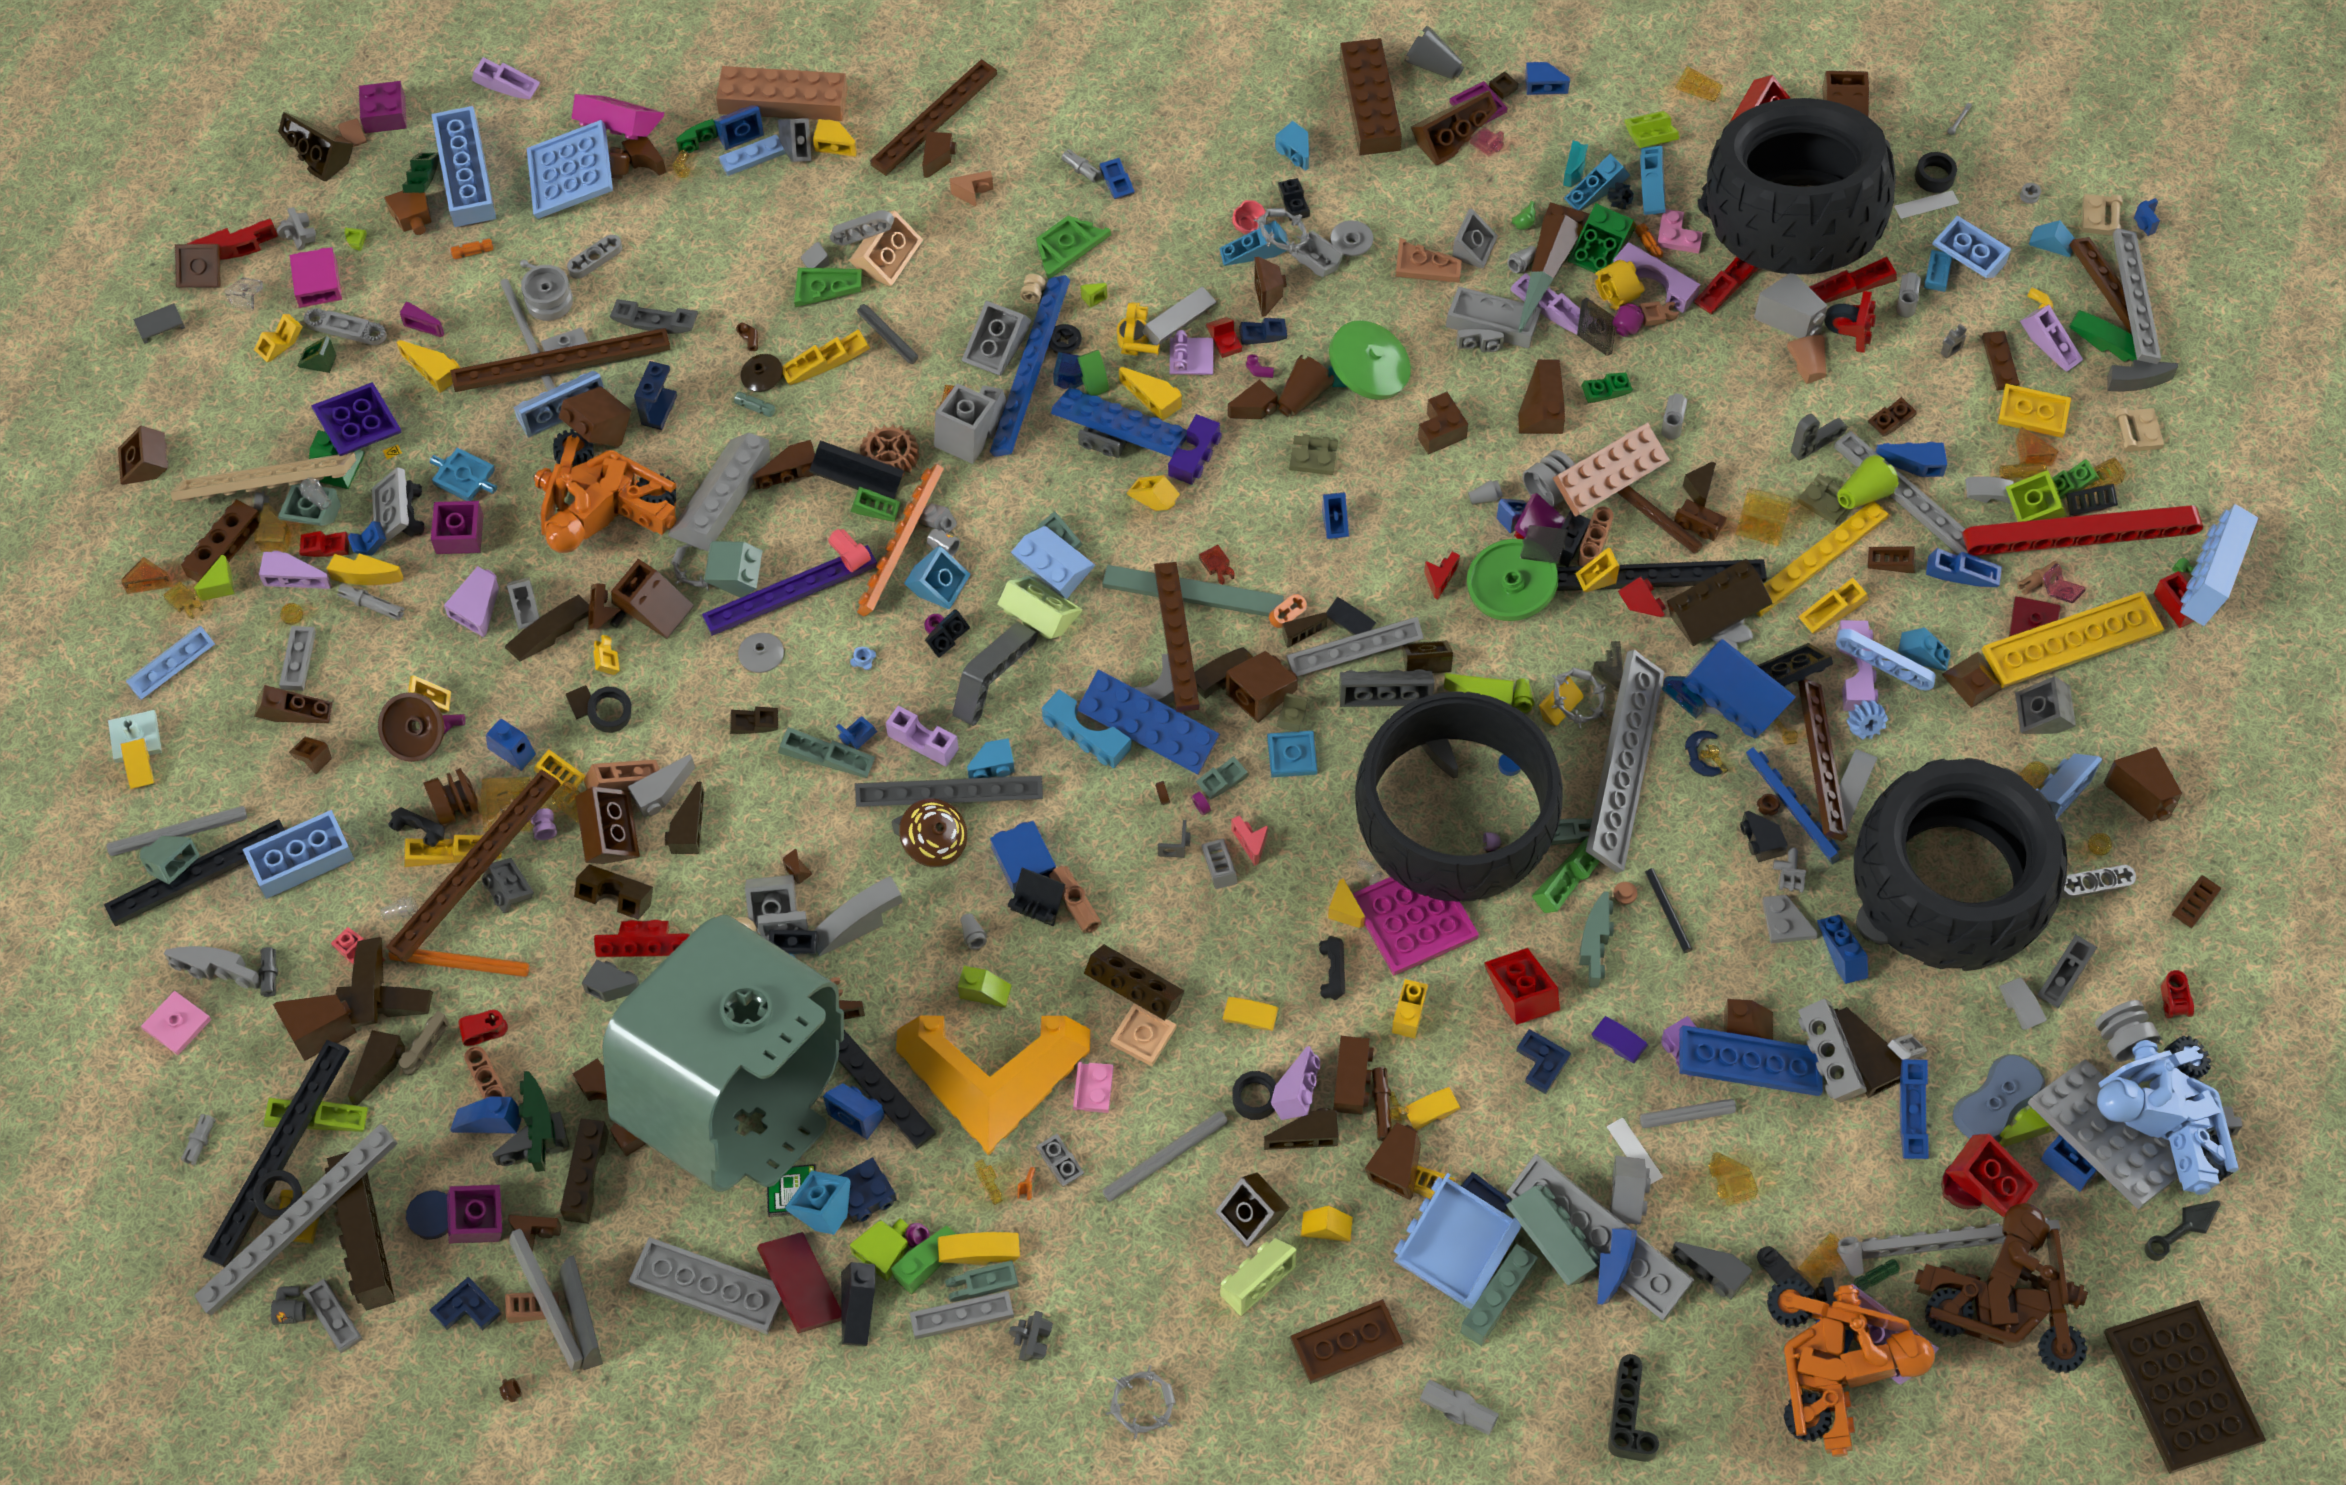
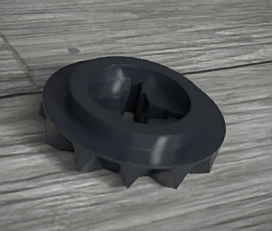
(1068, 332)

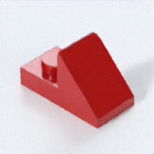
(1224, 336)
(1440, 576)

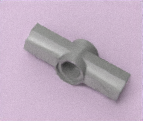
(1459, 1407)

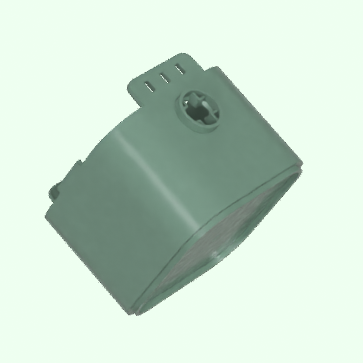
(719, 1036)

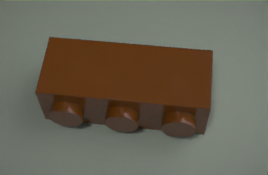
(1352, 1075)

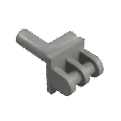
(1790, 876)

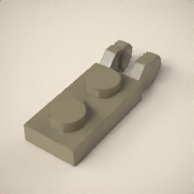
(424, 1043)

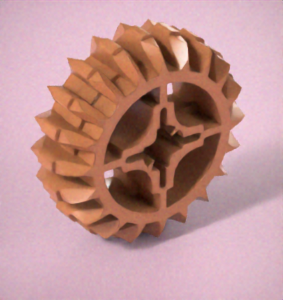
(889, 444)

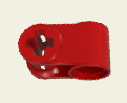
(2176, 1000)
(481, 1027)

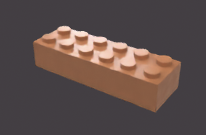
(783, 92)

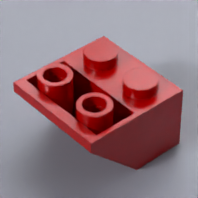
(2169, 594)

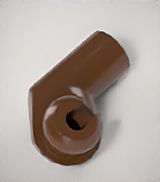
(749, 334)

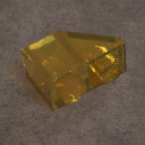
(272, 532)
(1734, 1179)

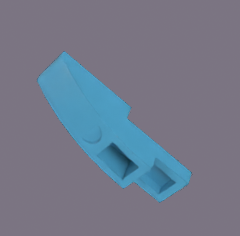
(1652, 180)

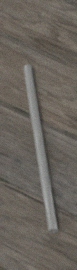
(524, 327)

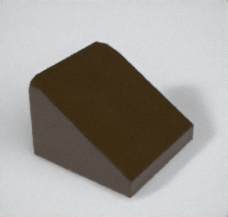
(578, 701)

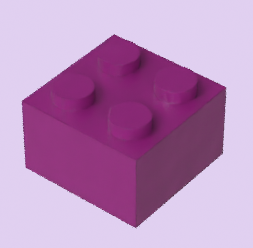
(382, 107)
(457, 527)
(474, 1214)

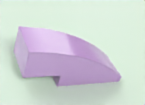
(504, 79)

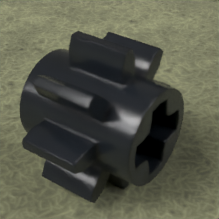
(1620, 195)

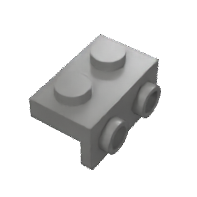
(1319, 255)
(784, 921)

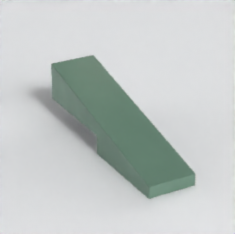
(833, 755)

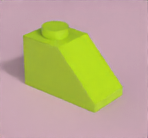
(983, 987)

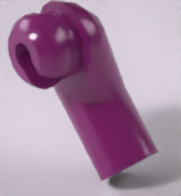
(1256, 368)

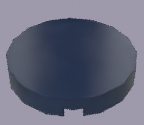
(428, 1215)

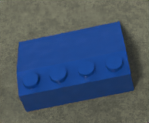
(1738, 688)

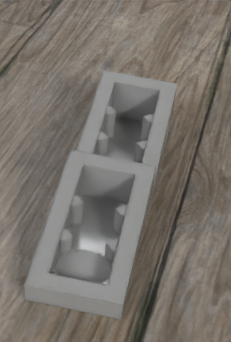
(1178, 316)

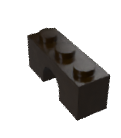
(597, 883)

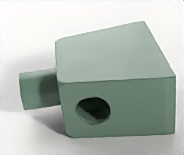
(168, 857)

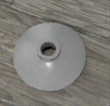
(1355, 232)
(762, 660)

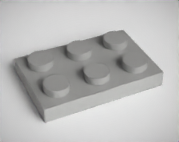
(391, 503)

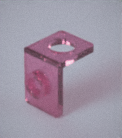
(2060, 588)

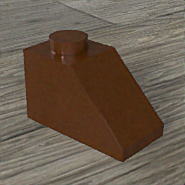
(937, 152)
(1253, 403)

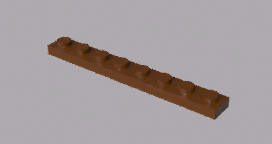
(933, 117)
(1176, 637)
(1822, 760)

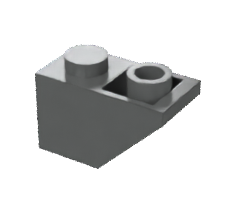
(608, 982)

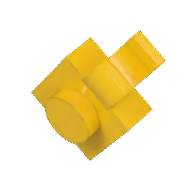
(605, 658)

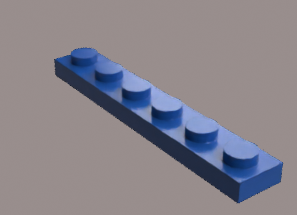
(1800, 812)

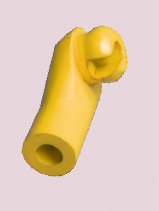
(2040, 297)

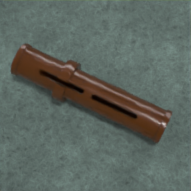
(1382, 1105)

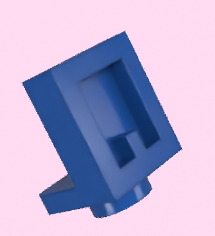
(369, 540)

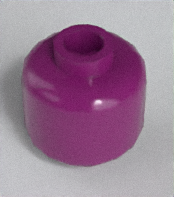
(1628, 320)

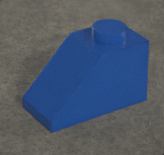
(1545, 79)

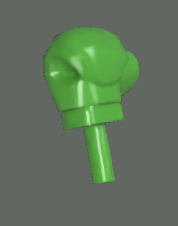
(1525, 218)

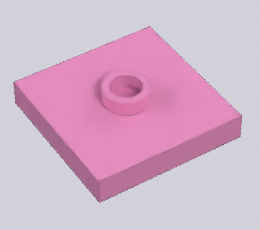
(176, 1023)

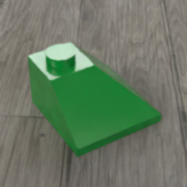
(323, 447)

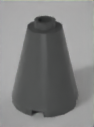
(1434, 55)

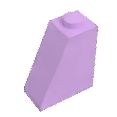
(474, 601)

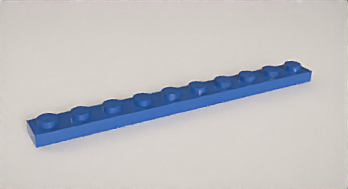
(1029, 366)

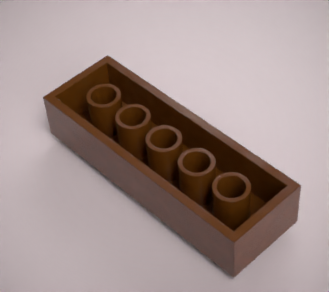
(1370, 97)

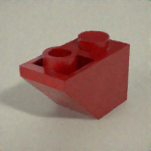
(1640, 599)

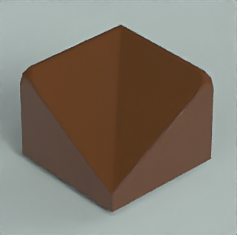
(795, 867)

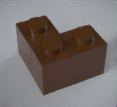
(1445, 424)

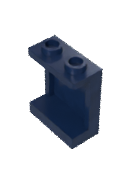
(652, 398)

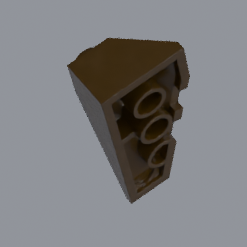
(321, 149)

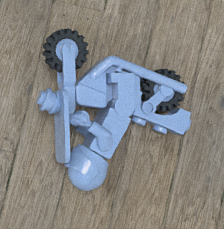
(2174, 1109)

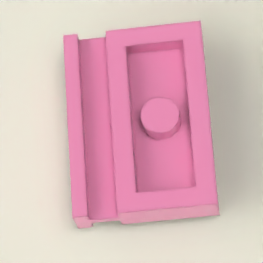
(1093, 1087)

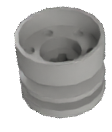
(1540, 476)
(2125, 1027)

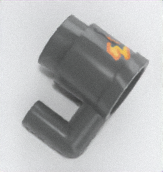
(287, 1311)

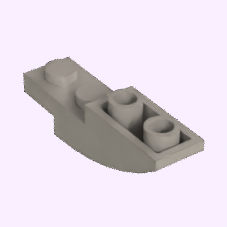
(209, 961)

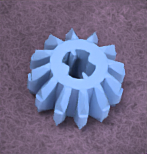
(1867, 719)

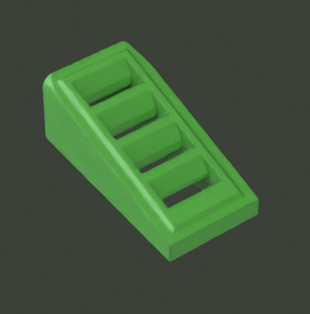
(870, 496)

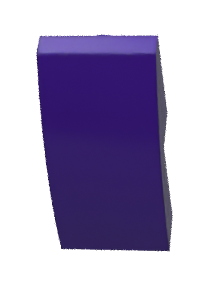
(1620, 1039)

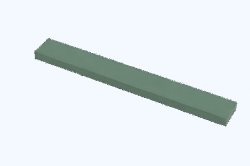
(1194, 591)

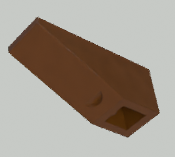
(785, 467)
(287, 706)

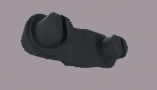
(414, 526)
(405, 817)
(1335, 949)
(1779, 1267)

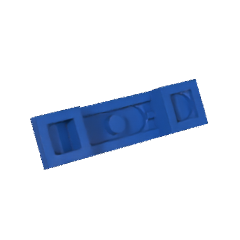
(1913, 1109)

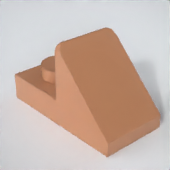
(967, 185)

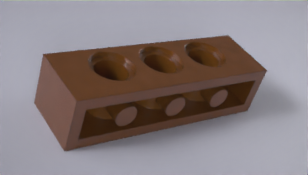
(222, 531)

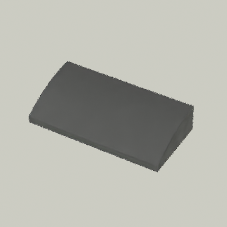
(579, 1314)

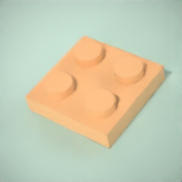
(1143, 1035)

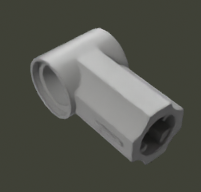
(1908, 295)
(1674, 416)

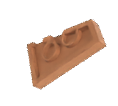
(1423, 264)

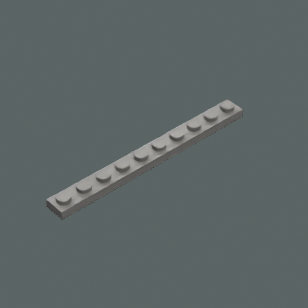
(295, 1219)

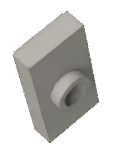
(564, 340)
(1907, 1047)

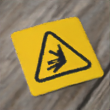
(392, 451)

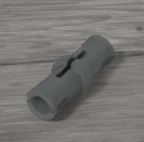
(268, 972)

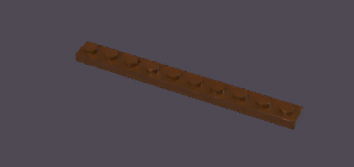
(560, 360)
(473, 866)

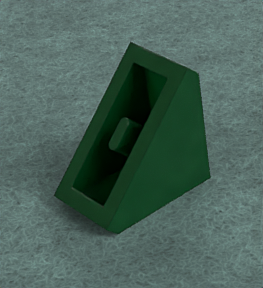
(318, 356)

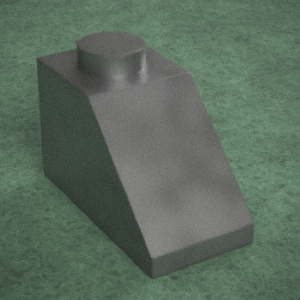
(795, 138)

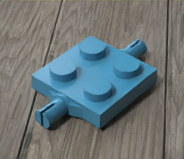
(463, 474)

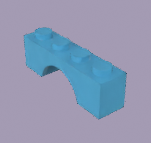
(1107, 745)

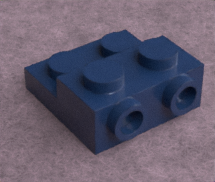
(868, 1191)

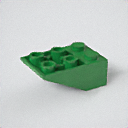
(1601, 239)

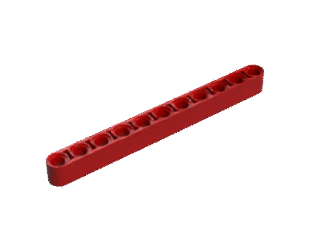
(2082, 530)

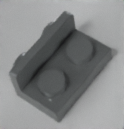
(506, 884)

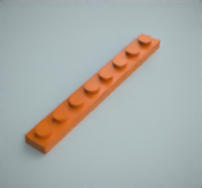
(896, 546)

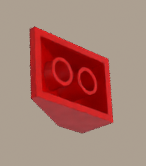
(1523, 986)
(1991, 1174)

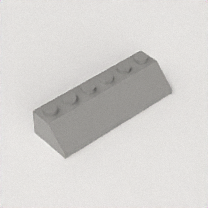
(721, 491)

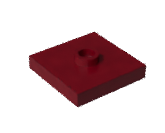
(2031, 614)

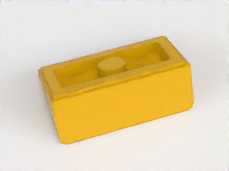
(1573, 697)

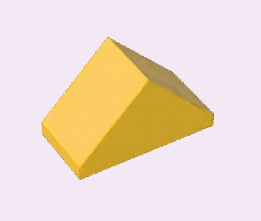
(1599, 572)
(437, 694)
(1345, 907)
(1327, 1224)

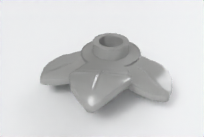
(1735, 634)

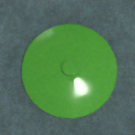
(1369, 360)
(1510, 586)

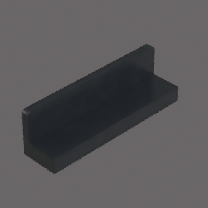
(855, 470)

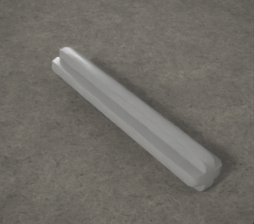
(1687, 1113)

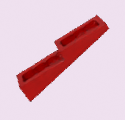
(1860, 280)
(1724, 285)

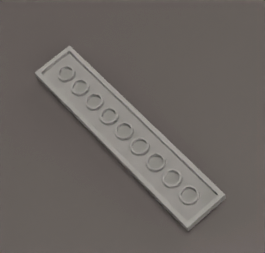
(1625, 761)

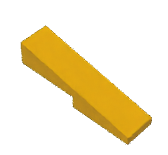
(446, 851)

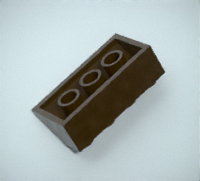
(1719, 602)

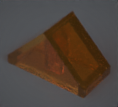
(2033, 449)
(145, 577)

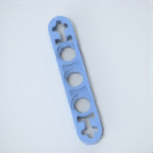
(1854, 643)

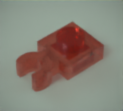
(1217, 562)

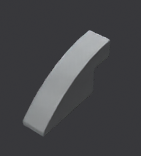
(858, 915)

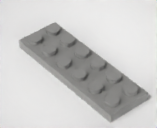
(707, 1285)

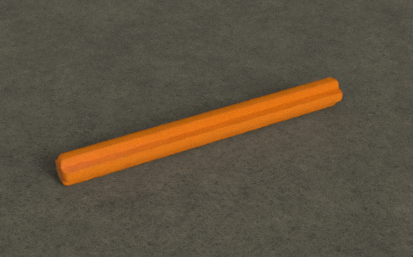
(467, 962)

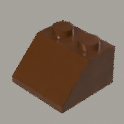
(142, 456)

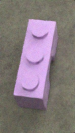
(935, 744)

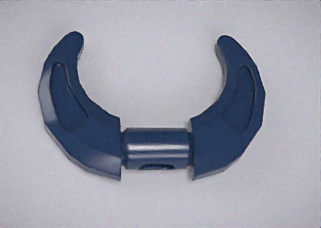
(1696, 764)

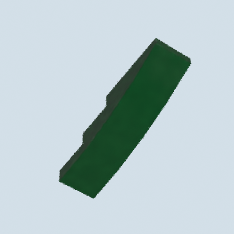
(421, 172)

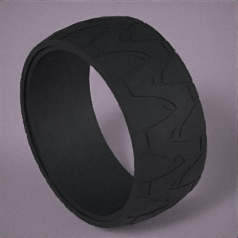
(1473, 719)

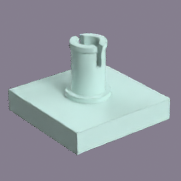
(133, 728)

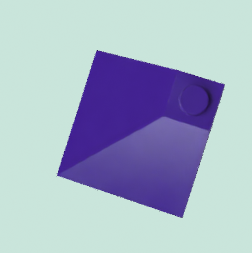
(356, 419)

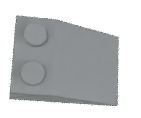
(996, 338)

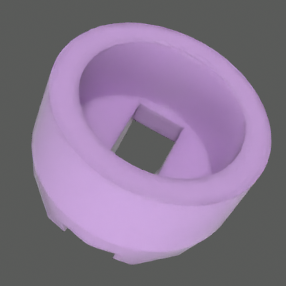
(1493, 841)

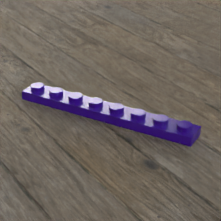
(781, 594)

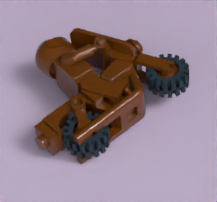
(2011, 1319)

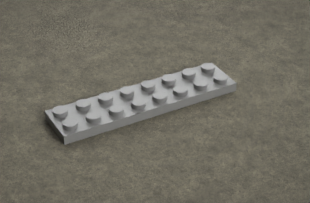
(1650, 1276)

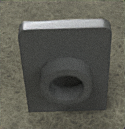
(1179, 848)

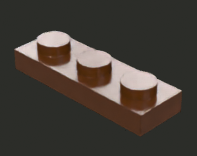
(2000, 359)

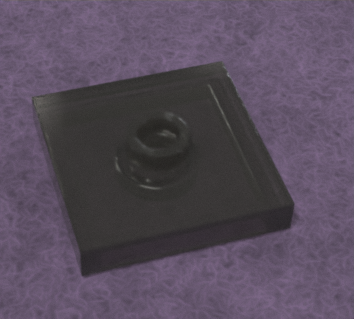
(1596, 327)

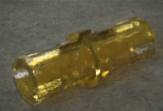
(2022, 470)

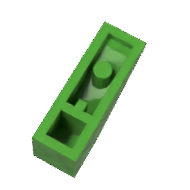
(919, 1262)

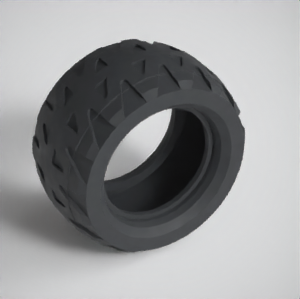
(1795, 226)
(1976, 799)

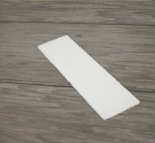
(1926, 204)
(1632, 1147)

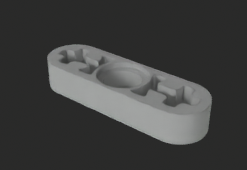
(597, 248)

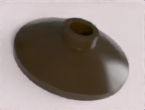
(763, 379)

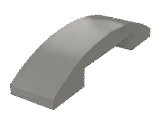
(1855, 782)

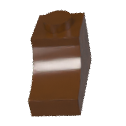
(644, 154)

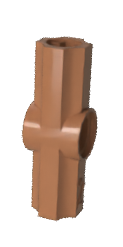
(1080, 910)

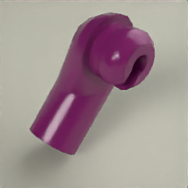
(453, 720)

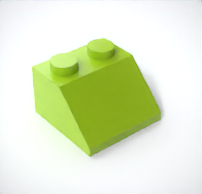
(2036, 498)

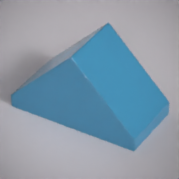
(2053, 238)

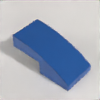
(1116, 178)

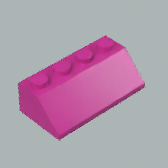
(616, 114)

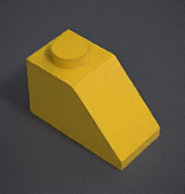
(833, 139)
(1154, 492)

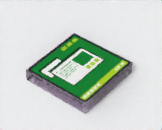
(785, 1188)

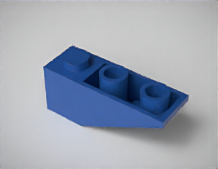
(1916, 458)
(1844, 949)

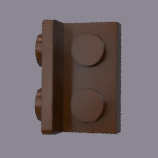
(1700, 520)

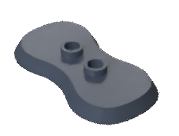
(2004, 1093)

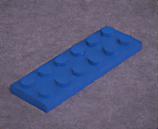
(1120, 422)
(1148, 721)
(1748, 1060)

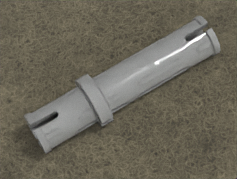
(363, 598)

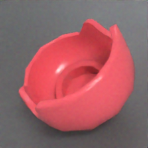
(1245, 214)

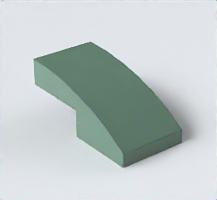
(1222, 779)

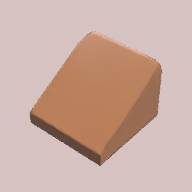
(352, 132)

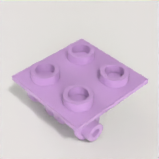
(1190, 355)

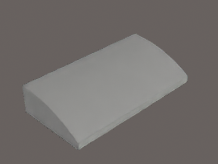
(1489, 312)

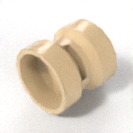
(1032, 288)

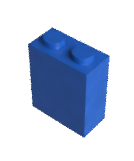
(1020, 849)

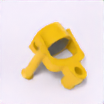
(1130, 332)

